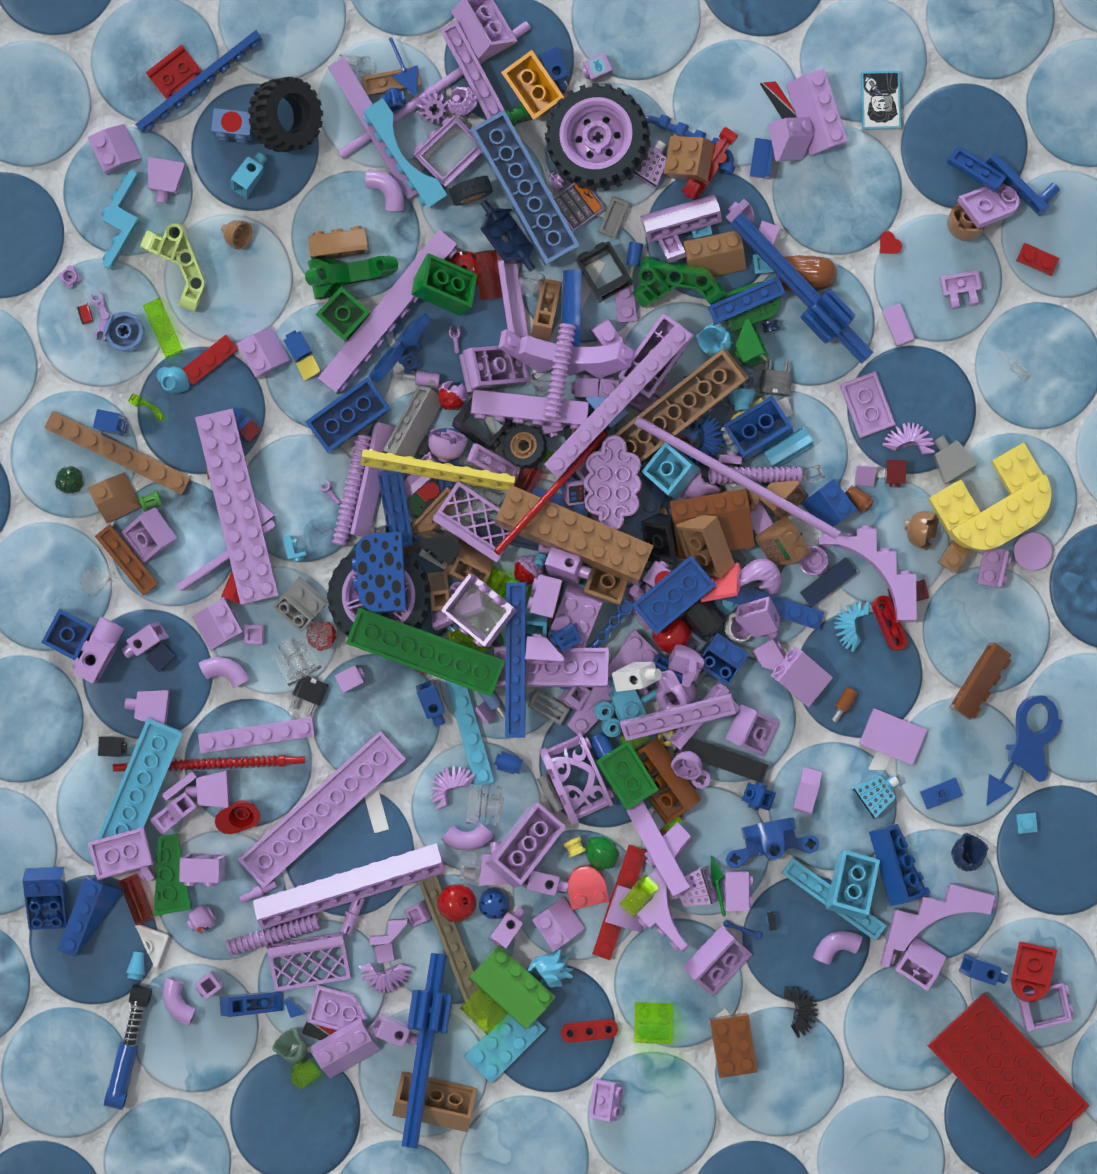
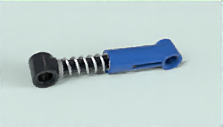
(127, 1050)

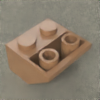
(469, 562)

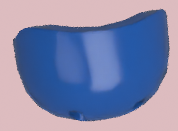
(493, 905)

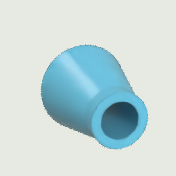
(136, 968)

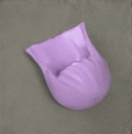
(763, 570)

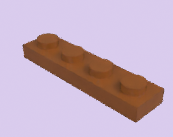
(126, 559)

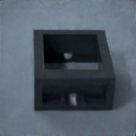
(612, 287)
(464, 414)

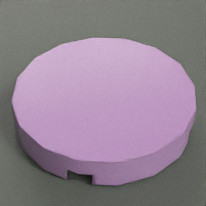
(1032, 551)

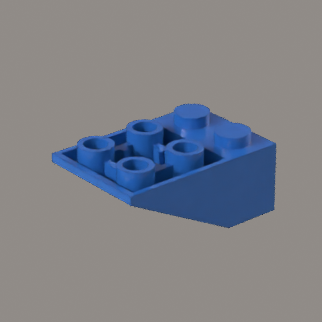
(45, 898)

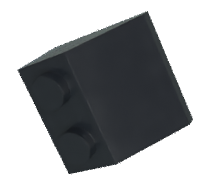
(660, 533)

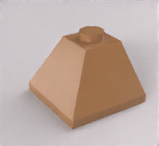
(790, 491)
(114, 497)
(605, 586)

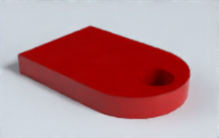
(1034, 970)

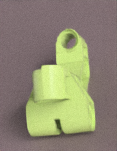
(172, 249)

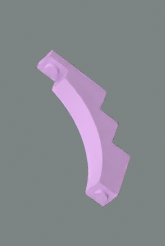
(540, 355)
(907, 925)

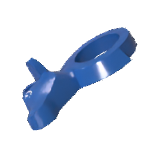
(408, 338)

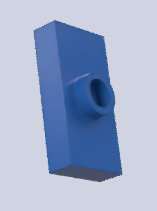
(941, 793)

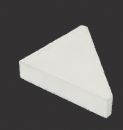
(154, 943)

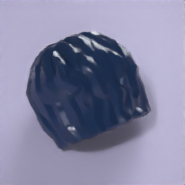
(969, 852)

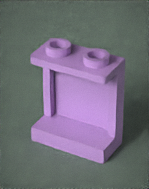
(801, 676)

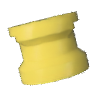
(574, 846)

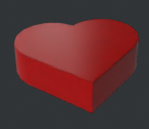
(889, 244)

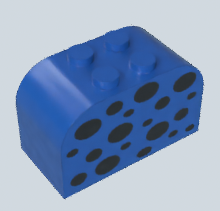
(381, 573)

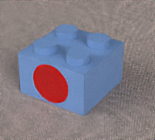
(231, 125)

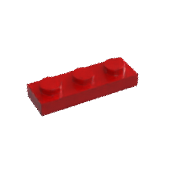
(210, 359)

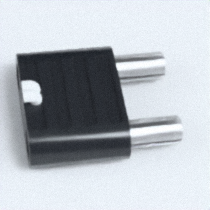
(311, 691)

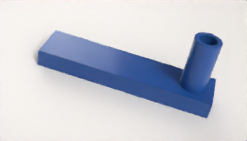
(1035, 202)

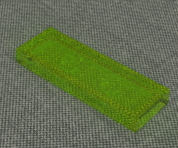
(163, 327)

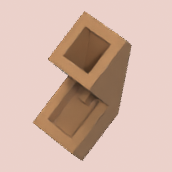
(439, 590)

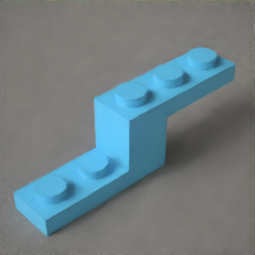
(120, 219)

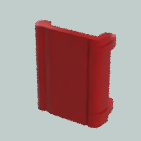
(173, 71)

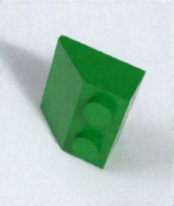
(750, 346)

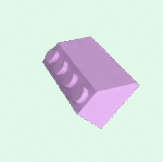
(814, 99)

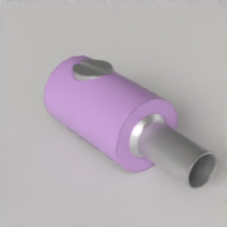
(423, 378)

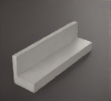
(414, 423)

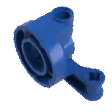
(770, 834)

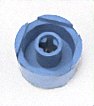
(119, 322)

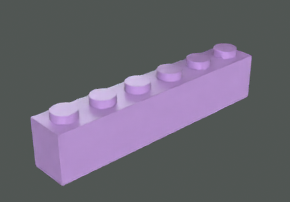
(525, 408)

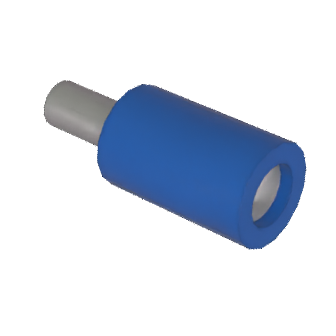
(634, 257)

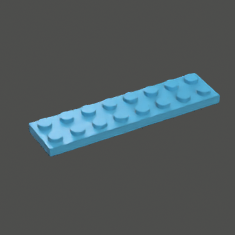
(142, 779)

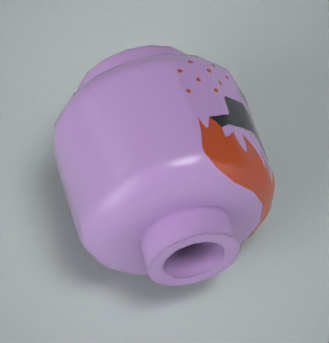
(201, 919)

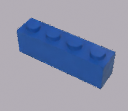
(897, 866)
(88, 912)

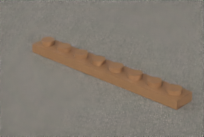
(117, 453)

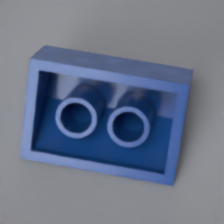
(758, 428)

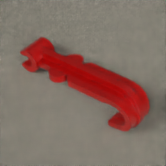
(693, 188)

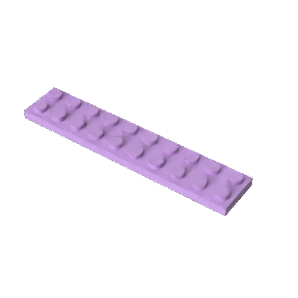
(236, 506)
(321, 809)

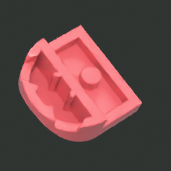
(586, 887)

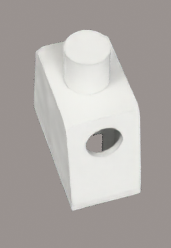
(644, 673)

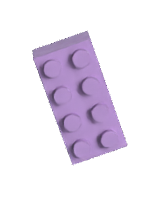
(525, 844)
(202, 868)

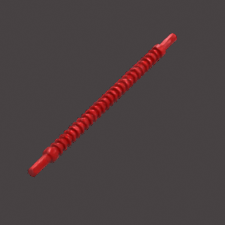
(281, 760)

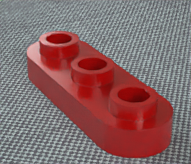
(895, 629)
(580, 1030)

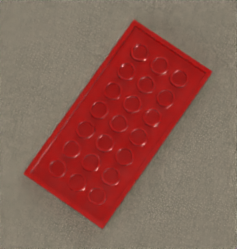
(1008, 1075)

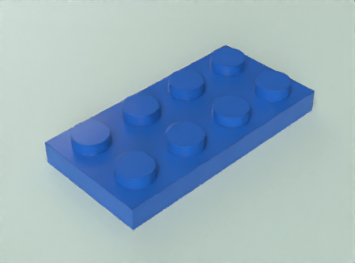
(673, 595)

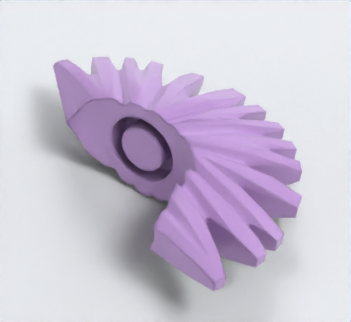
(908, 438)
(449, 782)
(385, 978)

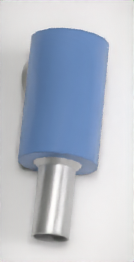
(493, 703)

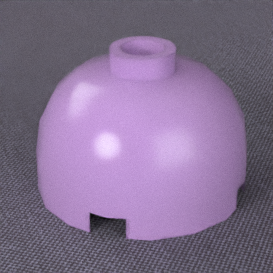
(447, 444)

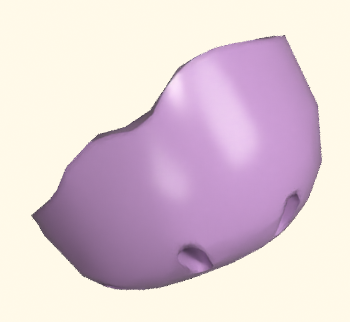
(690, 762)

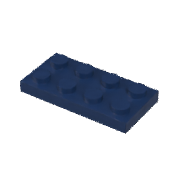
(650, 501)

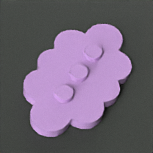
(612, 482)

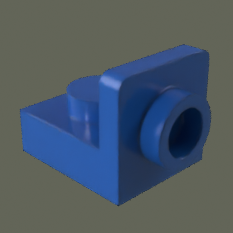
(565, 637)

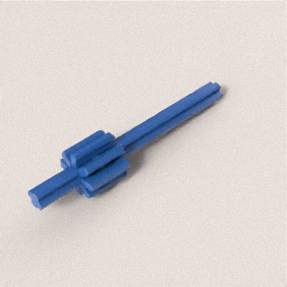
(825, 313)
(430, 1015)

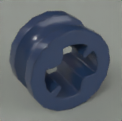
(771, 326)

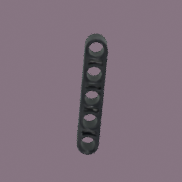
(726, 760)

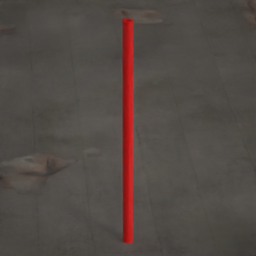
(550, 493)

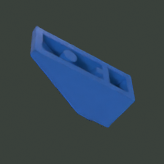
(250, 1003)

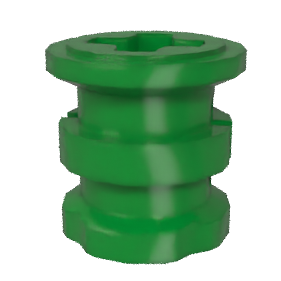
(517, 114)

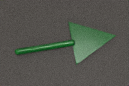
(716, 876)

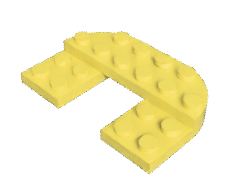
(1006, 519)

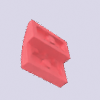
(725, 586)

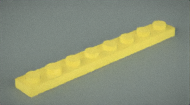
(435, 470)

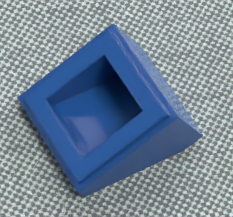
(293, 1008)

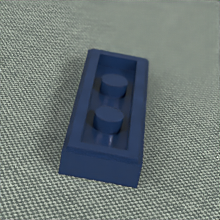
(828, 582)

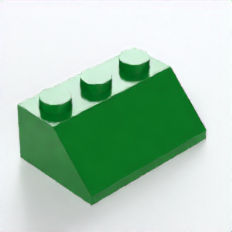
(444, 285)

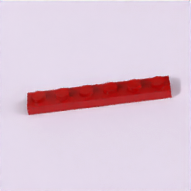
(627, 878)

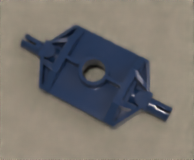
(499, 223)

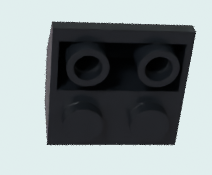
(441, 545)

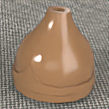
(237, 233)

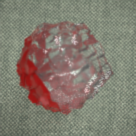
(321, 635)

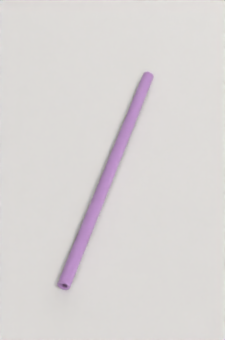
(411, 105)
(737, 477)

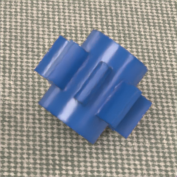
(394, 99)

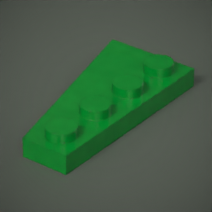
(169, 893)

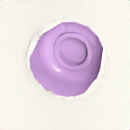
(735, 630)

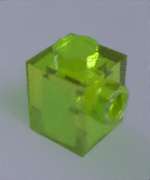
(304, 1073)

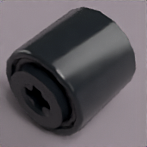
(705, 618)

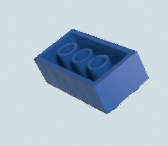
(348, 415)

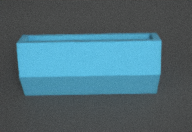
(789, 447)

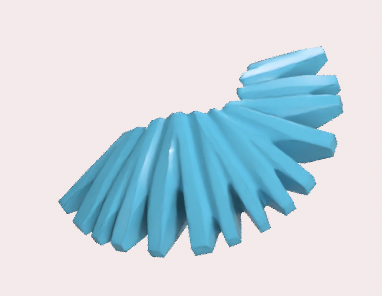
(849, 623)

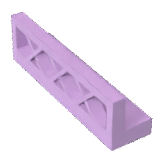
(512, 298)

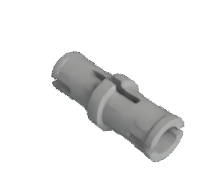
(550, 793)

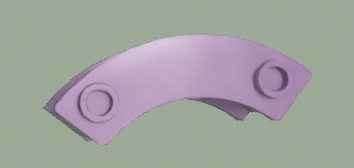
(552, 766)

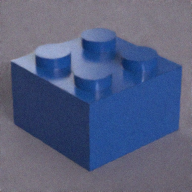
(67, 634)

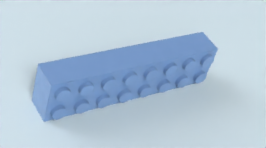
(524, 187)

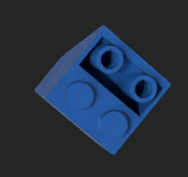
(723, 658)

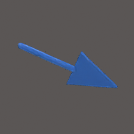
(407, 77)
(997, 787)

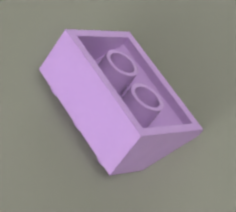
(483, 27)
(717, 961)
(344, 1048)

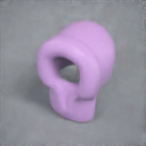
(672, 693)

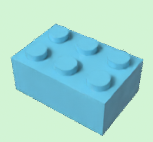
(853, 884)

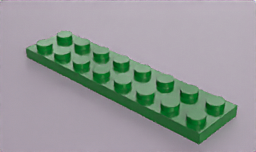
(425, 652)

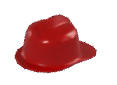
(237, 817)

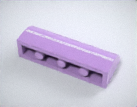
(681, 218)

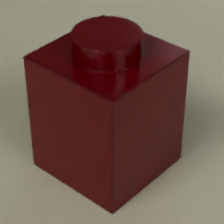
(895, 473)

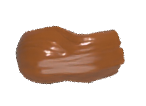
(817, 271)

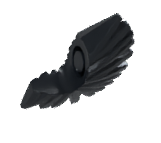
(802, 1010)

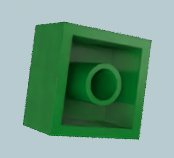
(343, 314)

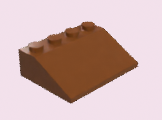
(729, 507)

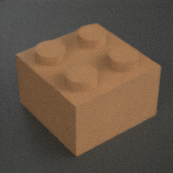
(689, 158)

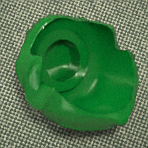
(602, 853)

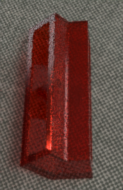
(488, 275)
(528, 479)
(136, 899)

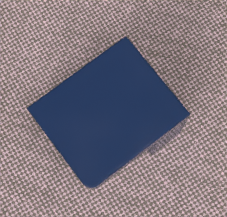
(161, 657)

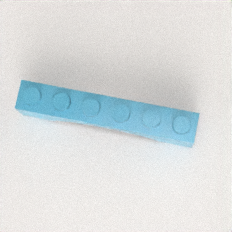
(427, 187)

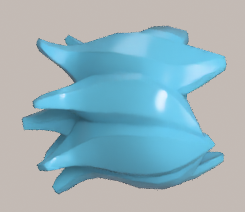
(714, 339)
(551, 968)

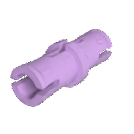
(351, 916)

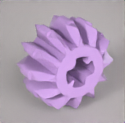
(433, 115)

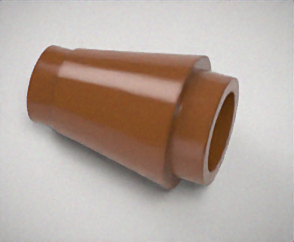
(860, 499)

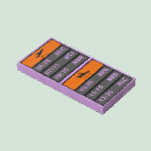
(578, 205)

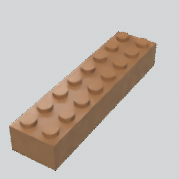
(685, 403)
(576, 534)

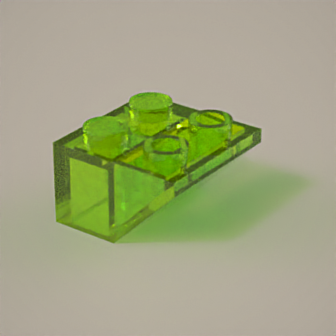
(653, 1023)

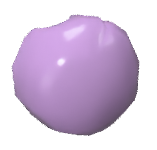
(814, 562)

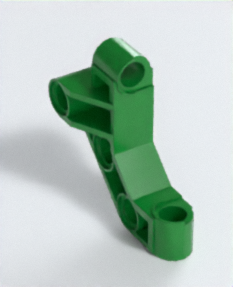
(329, 275)
(657, 281)

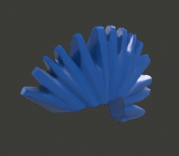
(708, 439)

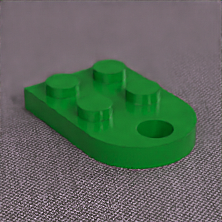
(756, 314)

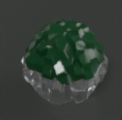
(70, 480)

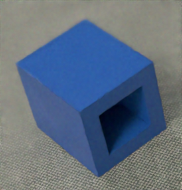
(297, 345)

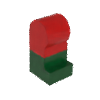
(422, 496)

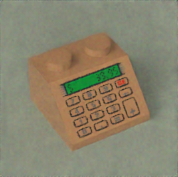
(782, 542)

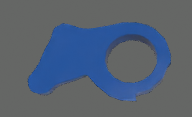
(1028, 749)

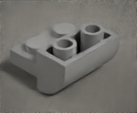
(300, 604)

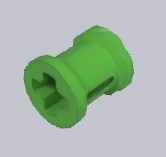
(157, 500)

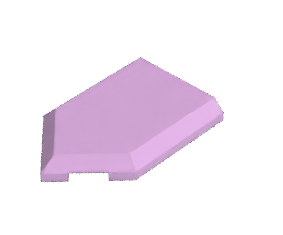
(334, 1008)

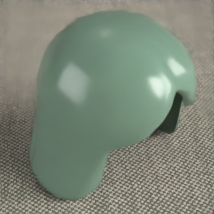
(284, 1044)

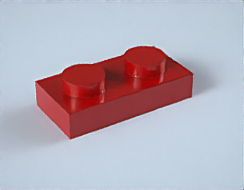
(1037, 259)

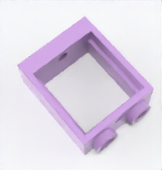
(1067, 1009)

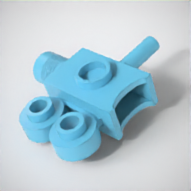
(626, 706)

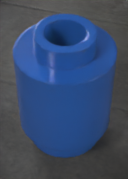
(601, 744)
(508, 763)

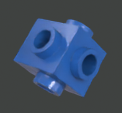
(758, 796)

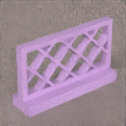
(464, 532)
(310, 945)

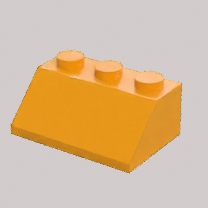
(533, 85)

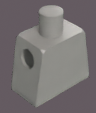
(952, 459)

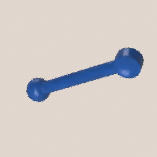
(757, 935)

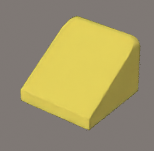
(308, 367)

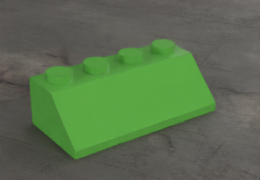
(512, 987)

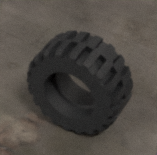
(265, 114)

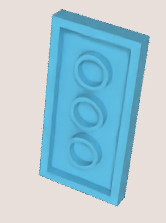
(502, 1047)

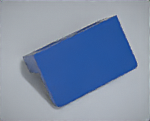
(761, 158)

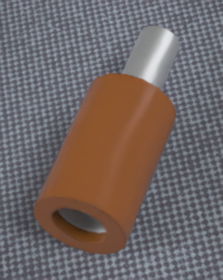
(844, 703)

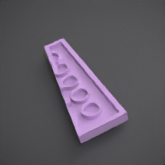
(633, 649)

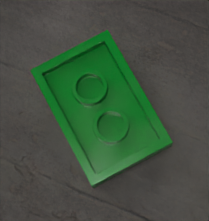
(626, 775)

